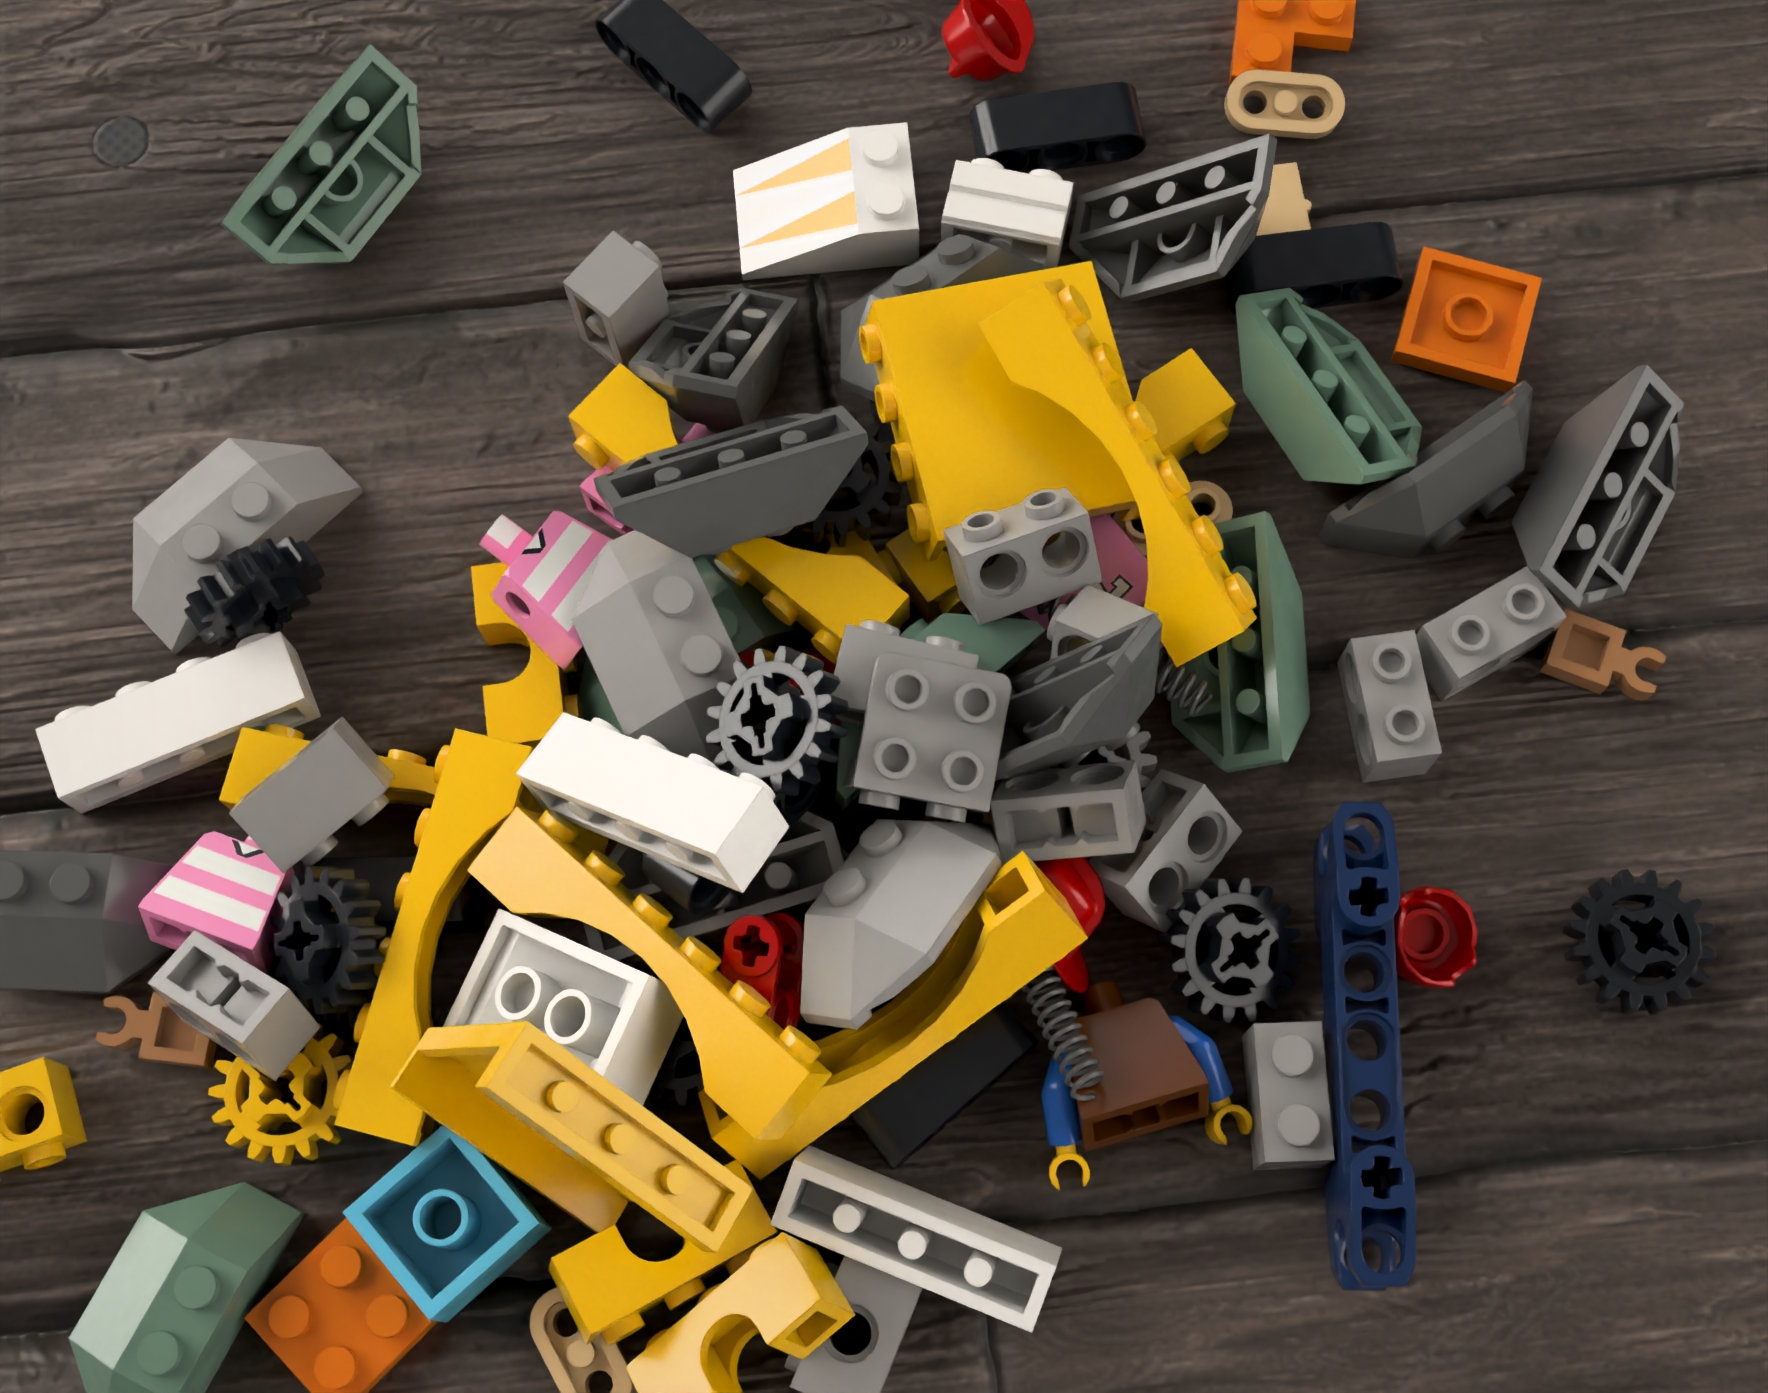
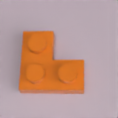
(1272, 27)

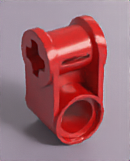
(768, 968)

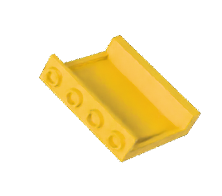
(961, 424)
(568, 1130)

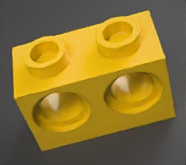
(62, 1123)

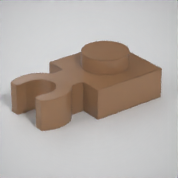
(1591, 655)
(162, 1034)

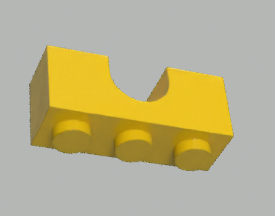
(534, 700)
(612, 1287)
(778, 1293)

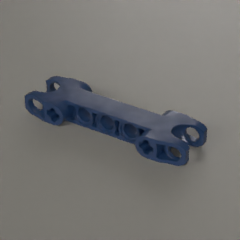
(1352, 916)

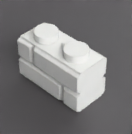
(1009, 209)

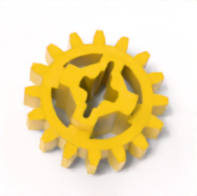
(266, 1111)

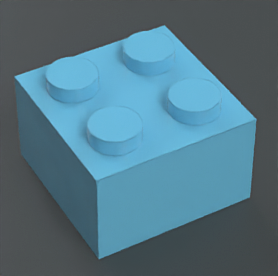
(446, 1223)

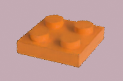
(1466, 319)
(340, 1317)

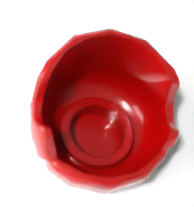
(1433, 937)

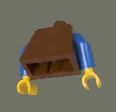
(1154, 1078)

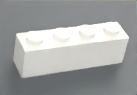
(175, 721)
(655, 799)
(917, 1237)

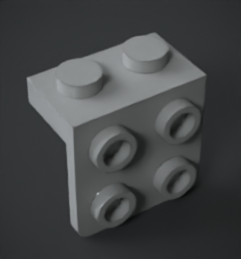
(930, 736)

